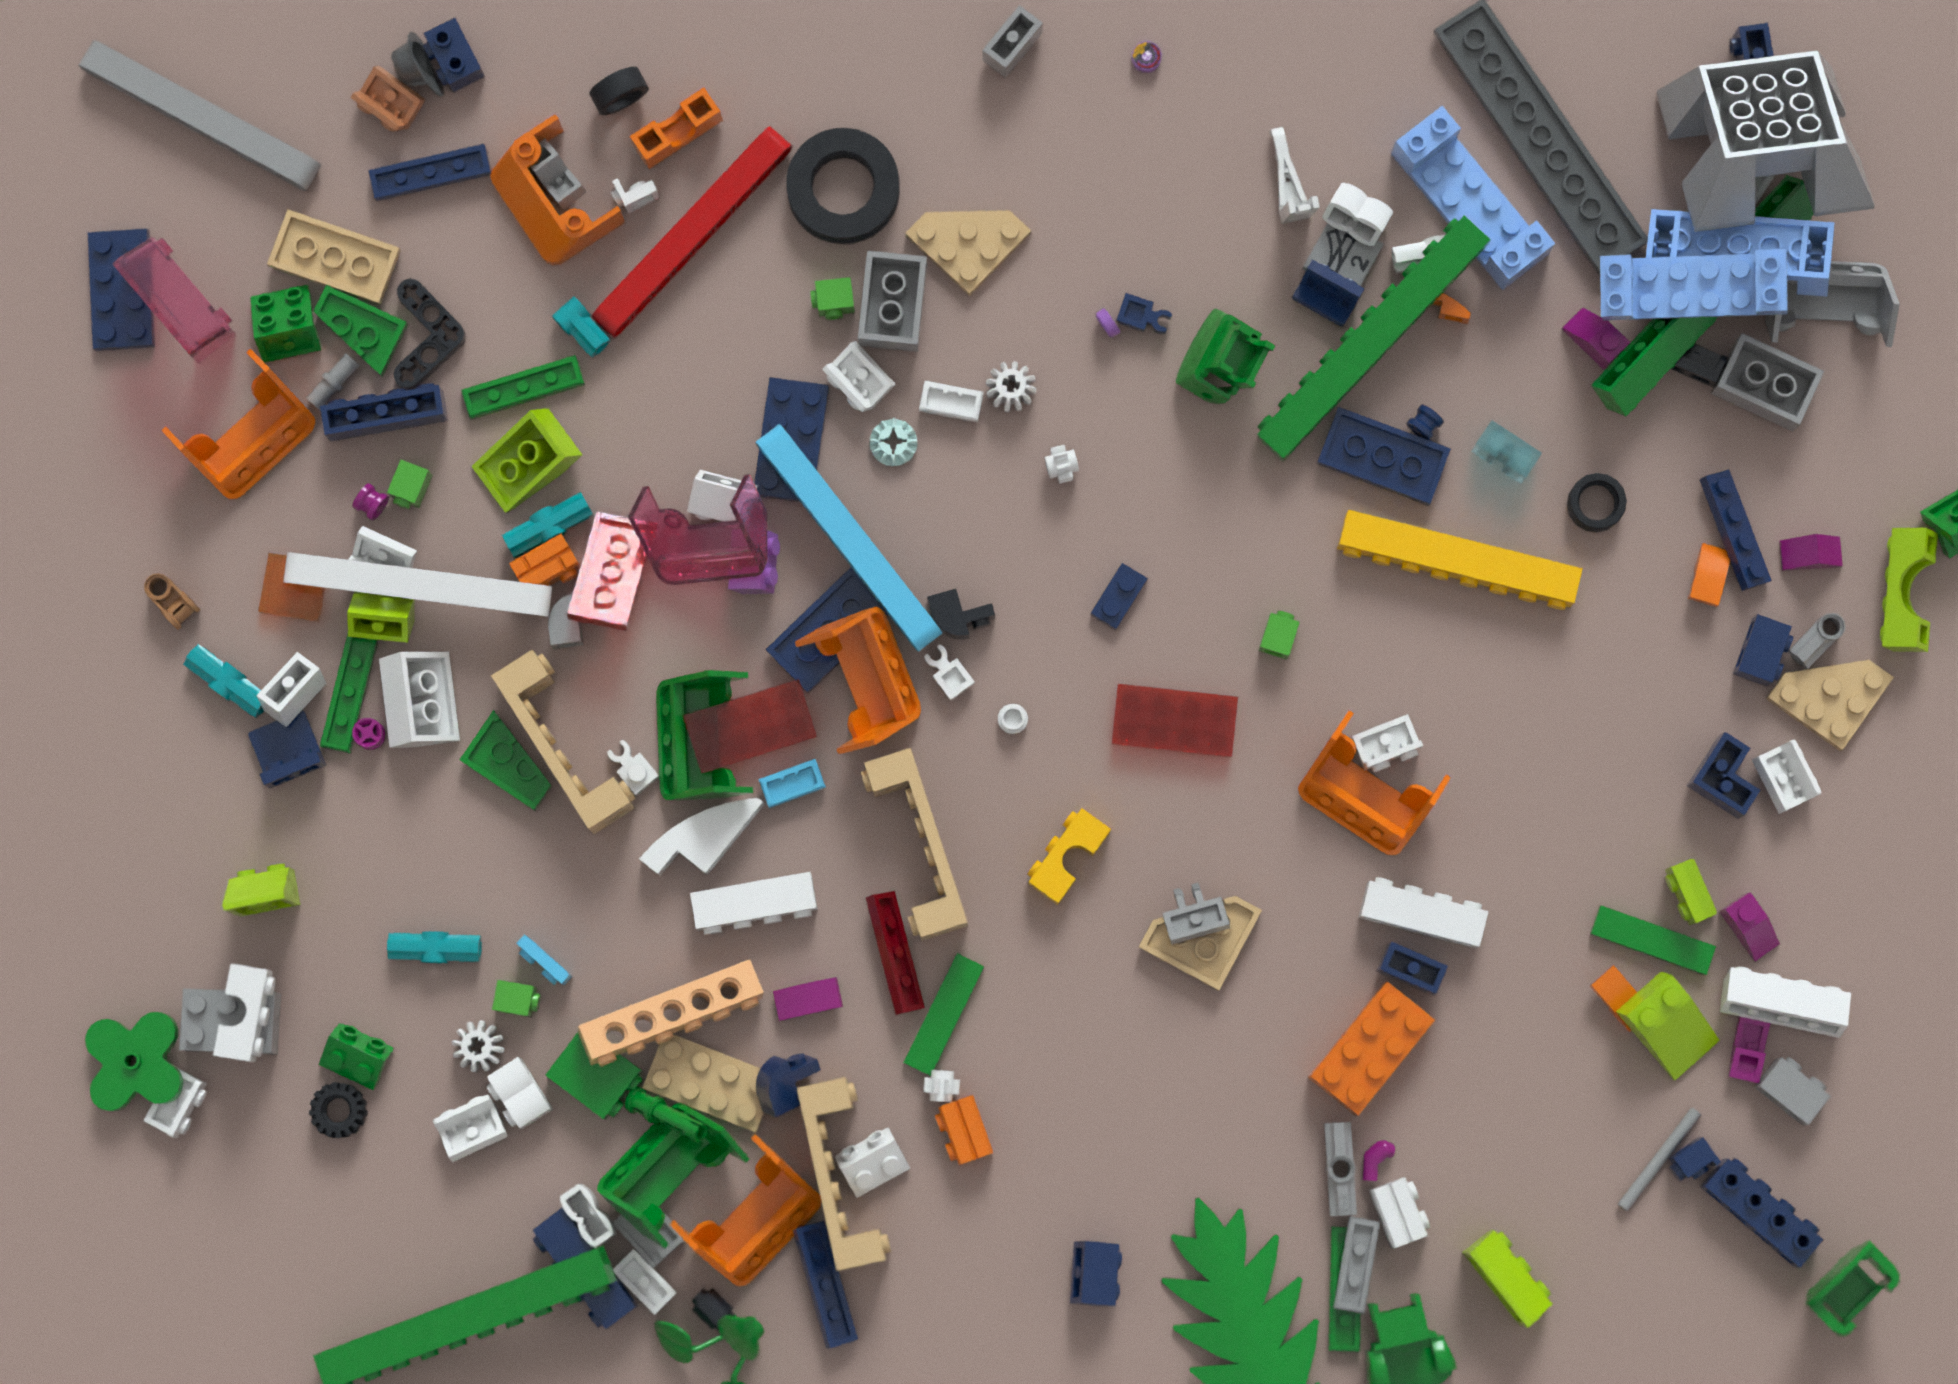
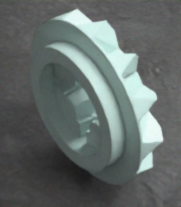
(903, 451)

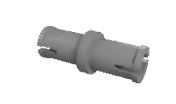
(332, 381)

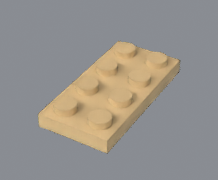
(333, 257)
(706, 1082)

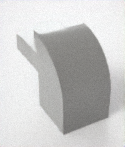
(556, 177)
(563, 631)

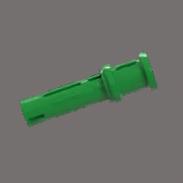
(656, 1111)

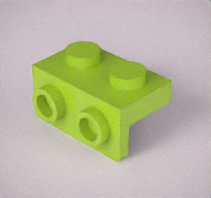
(1693, 896)

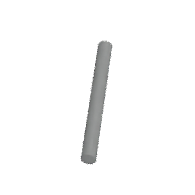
(1659, 1159)

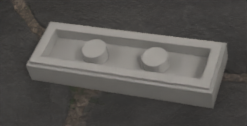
(1356, 1265)

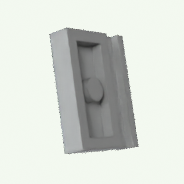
(647, 1248)

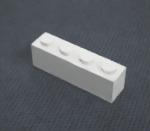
(754, 901)
(1422, 913)
(1785, 1002)

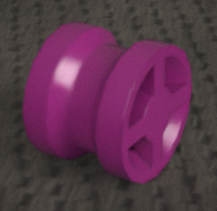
(370, 501)
(364, 730)

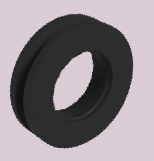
(833, 145)

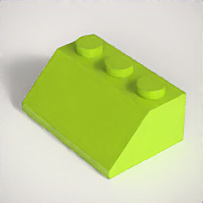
(1508, 1277)

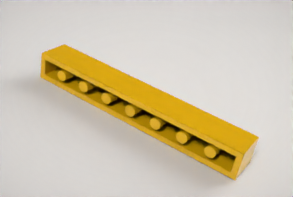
(1459, 559)

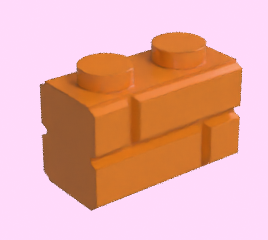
(547, 563)
(964, 1129)

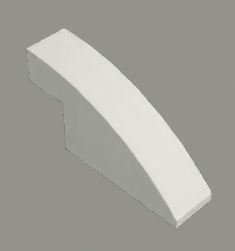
(703, 836)

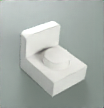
(638, 196)

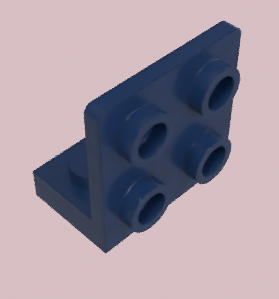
(286, 751)

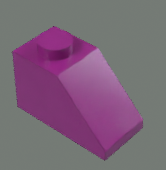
(1596, 337)
(1750, 925)

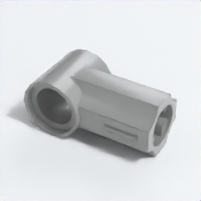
(1816, 641)

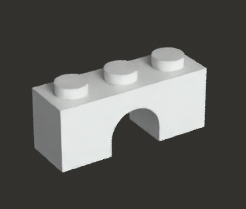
(244, 1039)

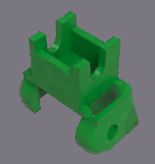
(1226, 350)
(1849, 1288)
(1406, 1348)

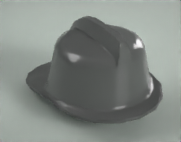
(414, 65)

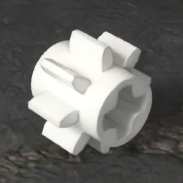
(1061, 464)
(941, 1085)

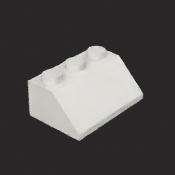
(419, 699)

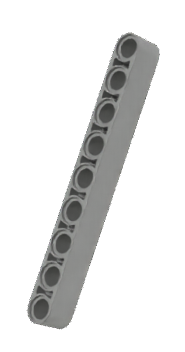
(199, 115)

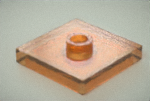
(287, 598)

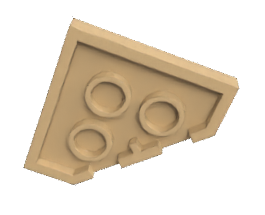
(968, 243)
(1831, 698)
(1208, 956)

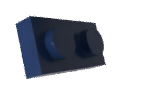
(1119, 596)

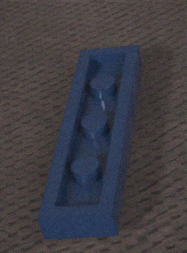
(430, 172)
(1735, 530)
(825, 1285)

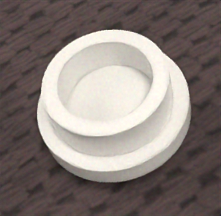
(1012, 718)

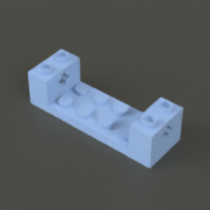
(1461, 187)
(1806, 242)
(1694, 286)

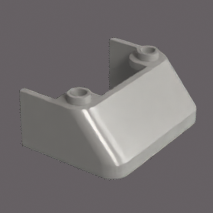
(1855, 294)

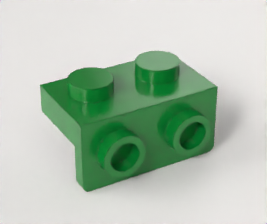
(355, 1055)

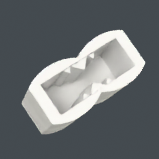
(1357, 214)
(519, 1094)
(583, 1207)

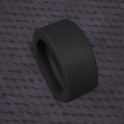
(618, 90)
(1600, 480)

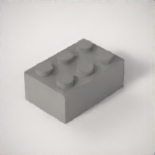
(892, 301)
(1767, 382)
(207, 1009)

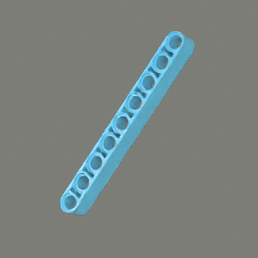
(848, 537)

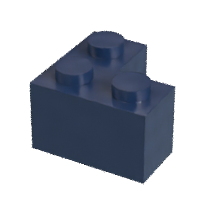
(1717, 779)

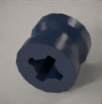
(1425, 422)

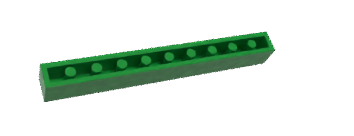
(1373, 338)
(1667, 340)
(467, 1317)

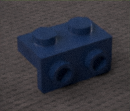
(1327, 293)

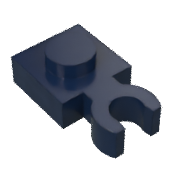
(1138, 313)

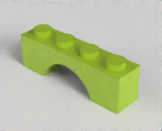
(1909, 554)

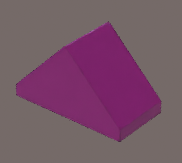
(1811, 552)

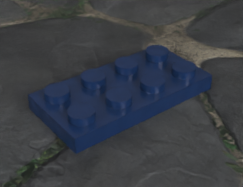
(117, 311)
(801, 412)
(1383, 456)
(806, 662)

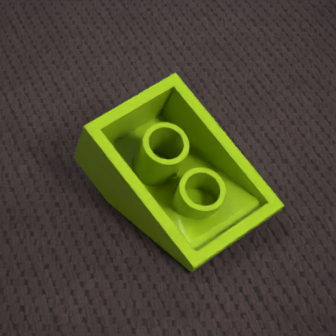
(526, 459)
(261, 892)
(1668, 1024)

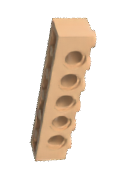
(740, 977)

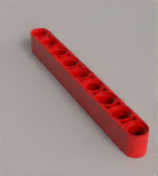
(692, 232)

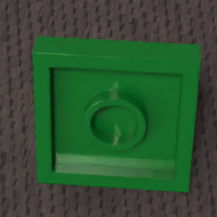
(1944, 520)

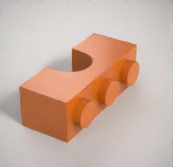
(662, 139)

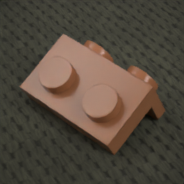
(388, 100)

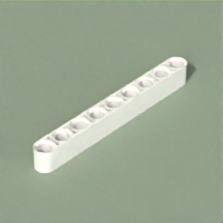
(417, 584)

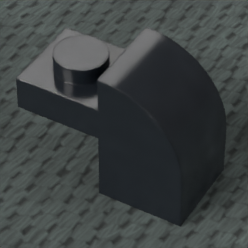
(952, 620)

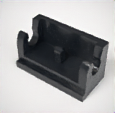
(1701, 365)

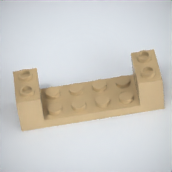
(518, 684)
(896, 773)
(818, 1101)

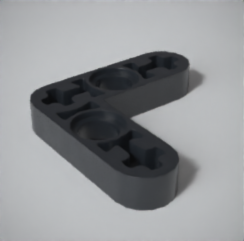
(434, 340)

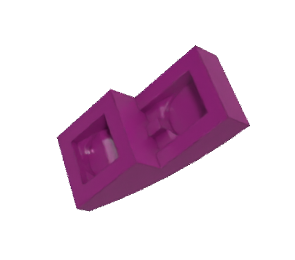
(807, 998)
(1748, 1049)

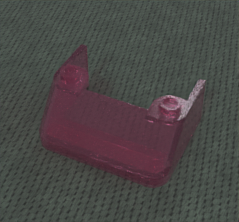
(174, 298)
(703, 551)

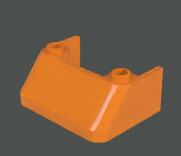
(552, 235)
(255, 441)
(874, 675)
(1361, 799)
(759, 1224)

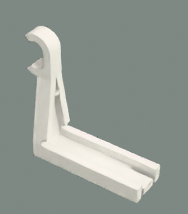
(1291, 197)

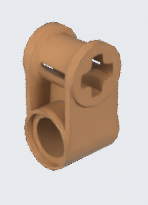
(174, 603)

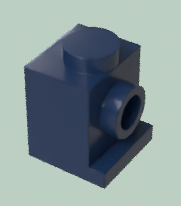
(1692, 1160)

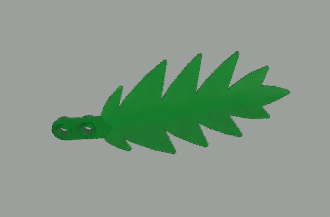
(1235, 1296)

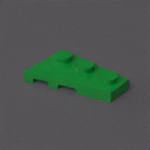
(361, 326)
(505, 763)

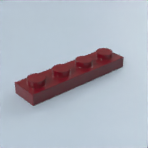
(895, 952)

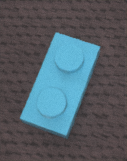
(552, 970)

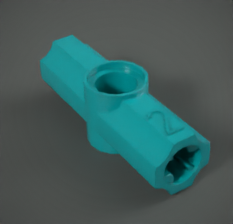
(547, 524)
(224, 679)
(434, 947)

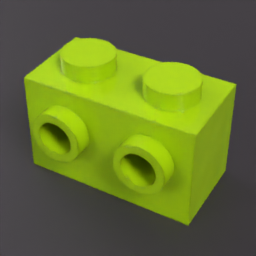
(380, 617)

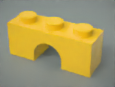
(1082, 832)

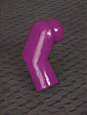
(1375, 1155)

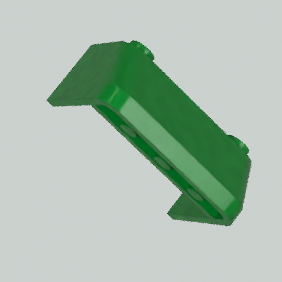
(678, 765)
(658, 1166)

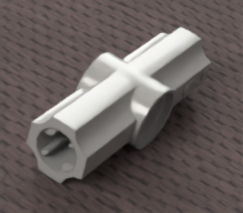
(1340, 1190)

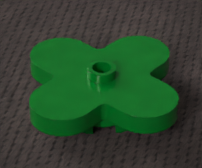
(150, 1076)

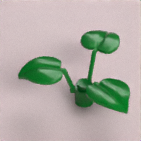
(740, 1333)

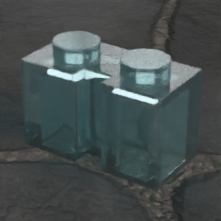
(1507, 448)

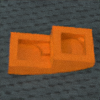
(1452, 309)
(1709, 575)
(1614, 991)

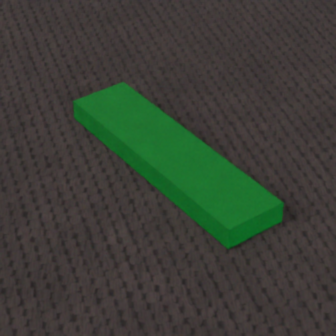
(523, 387)
(348, 693)
(1652, 940)
(943, 1014)
(1343, 1324)

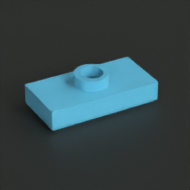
(792, 783)

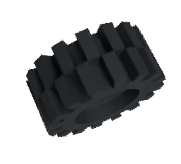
(319, 1110)

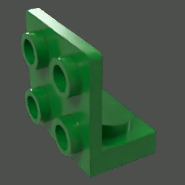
(284, 323)

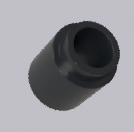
(711, 1307)

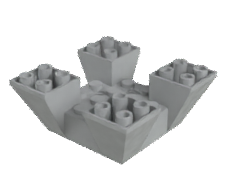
(1764, 122)

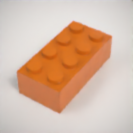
(1371, 1048)

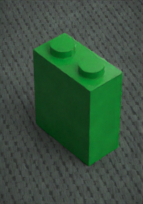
(594, 1085)

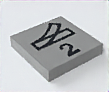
(1344, 254)

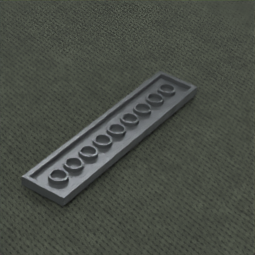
(1540, 134)

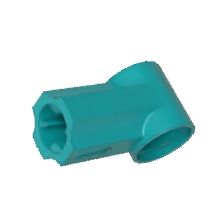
(576, 320)

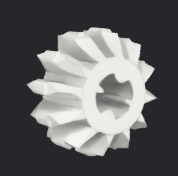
(1021, 382)
(487, 1050)

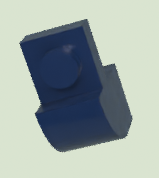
(777, 1082)

